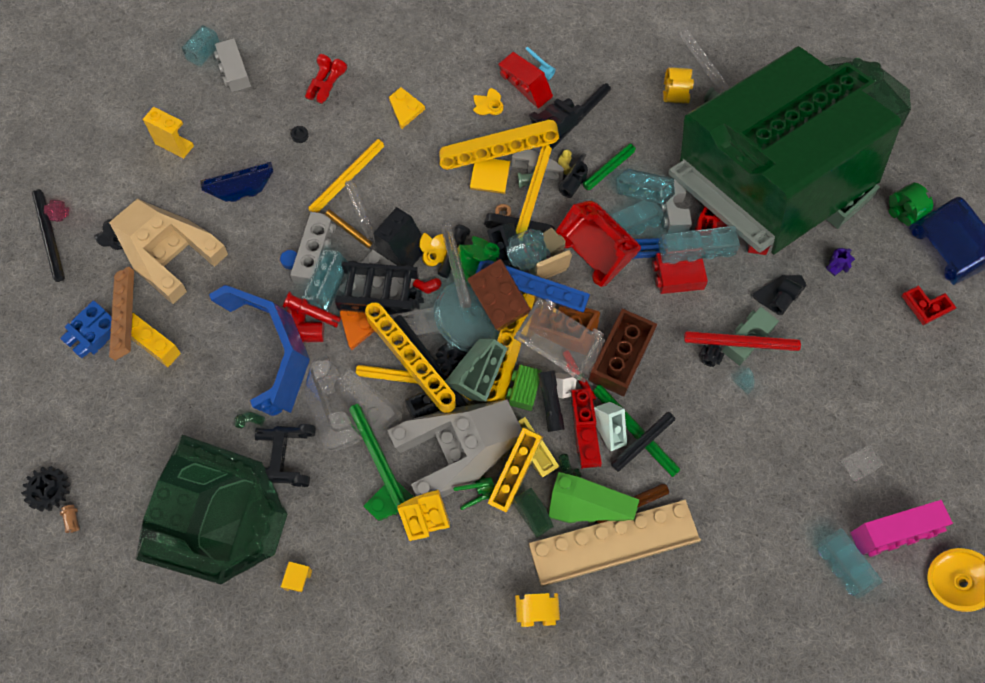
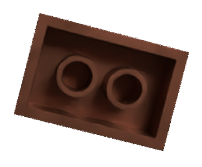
(499, 295)

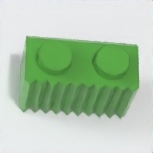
(525, 387)

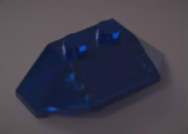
(238, 183)

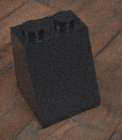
(398, 239)

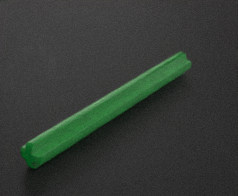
(636, 430)
(377, 455)

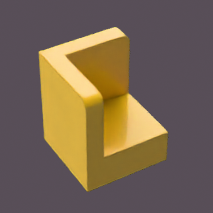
(295, 577)

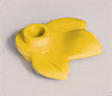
(485, 104)
(432, 246)

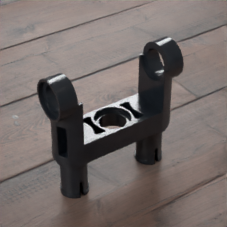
(279, 437)

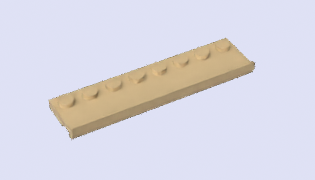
(613, 543)

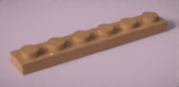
(121, 314)

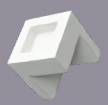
(565, 384)

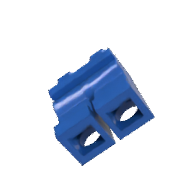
(90, 328)

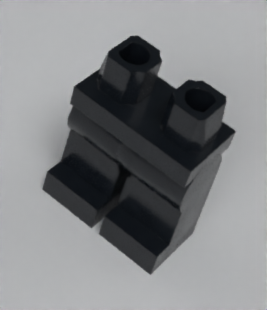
(563, 113)

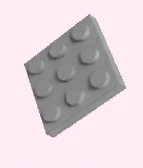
(378, 281)

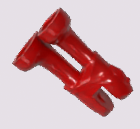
(318, 84)

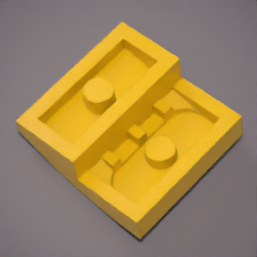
(490, 176)
(423, 515)

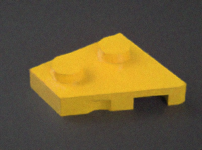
(405, 106)

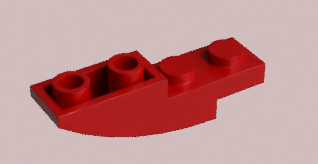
(585, 428)

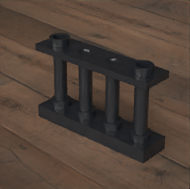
(358, 304)

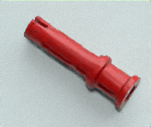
(302, 306)

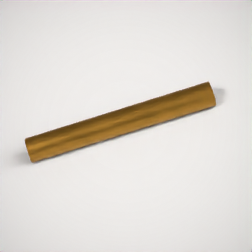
(348, 228)

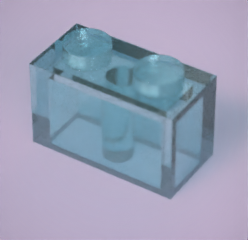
(200, 46)

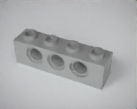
(316, 224)

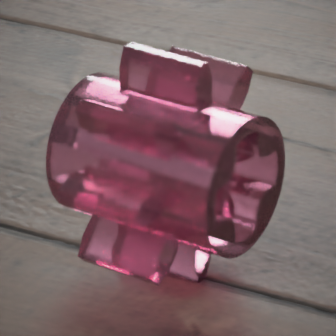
(56, 210)

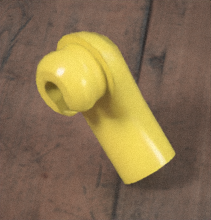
(565, 160)

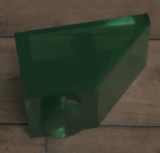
(533, 512)

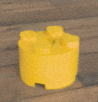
(677, 85)
(537, 608)

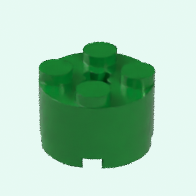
(910, 203)

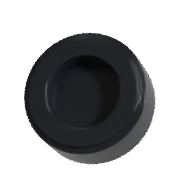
(299, 134)

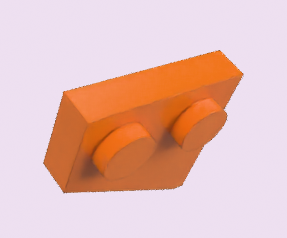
(355, 327)

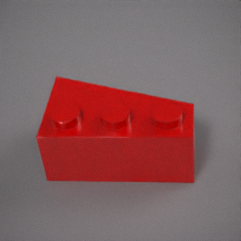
(526, 79)

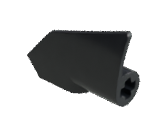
(574, 178)
(780, 293)

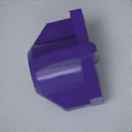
(840, 261)

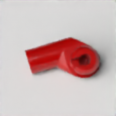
(429, 286)

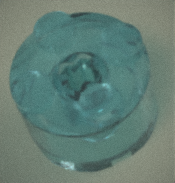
(527, 249)

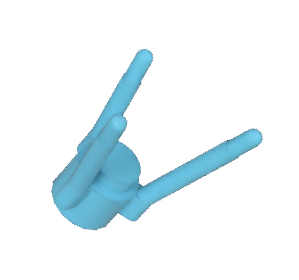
(546, 68)

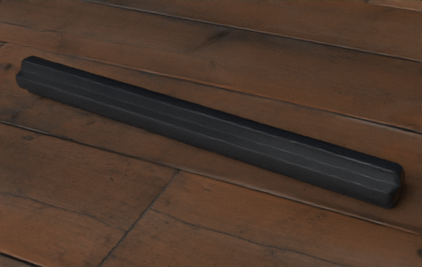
(587, 107)
(48, 237)
(400, 321)

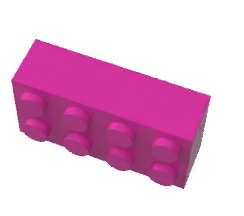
(901, 529)

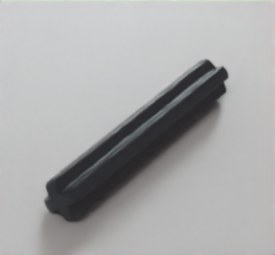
(643, 441)

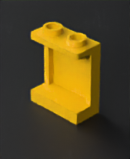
(164, 132)

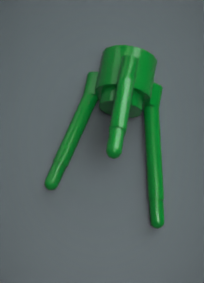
(483, 486)

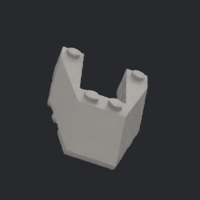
(469, 437)

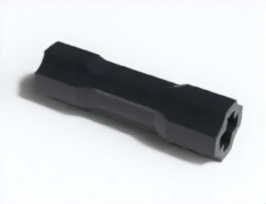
(551, 401)

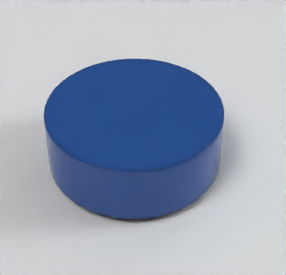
(288, 258)

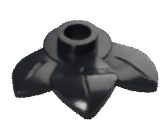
(108, 237)

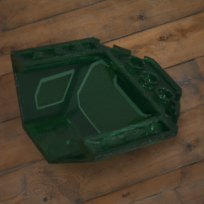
(210, 514)

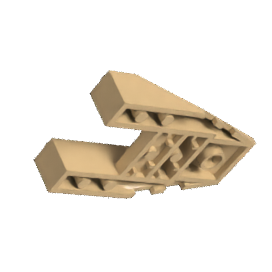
(155, 237)

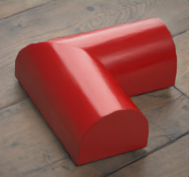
(926, 309)
(308, 330)

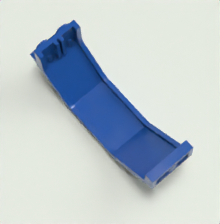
(295, 358)

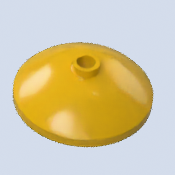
(950, 570)

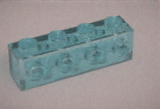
(698, 244)

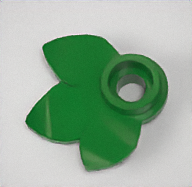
(482, 249)

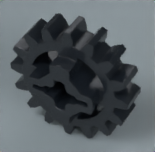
(449, 358)
(38, 488)

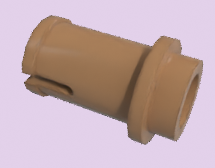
(70, 518)

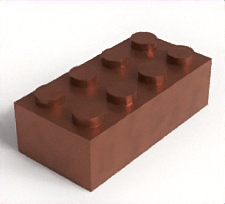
(622, 352)

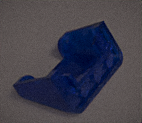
(957, 237)

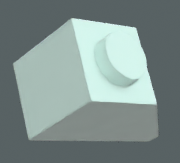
(611, 425)

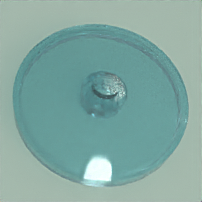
(459, 325)

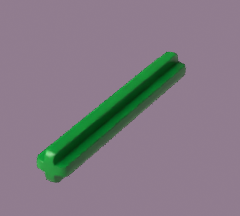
(608, 167)

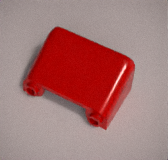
(598, 240)

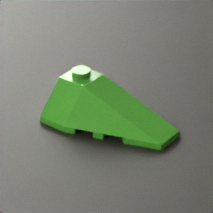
(583, 500)

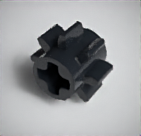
(415, 297)
(711, 355)

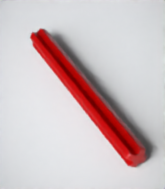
(742, 341)

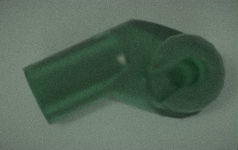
(243, 418)
(566, 467)

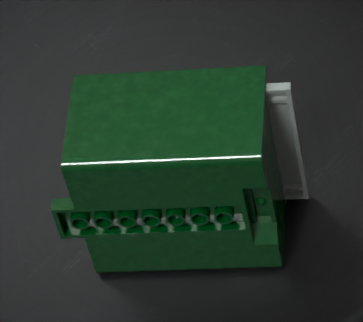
(786, 148)

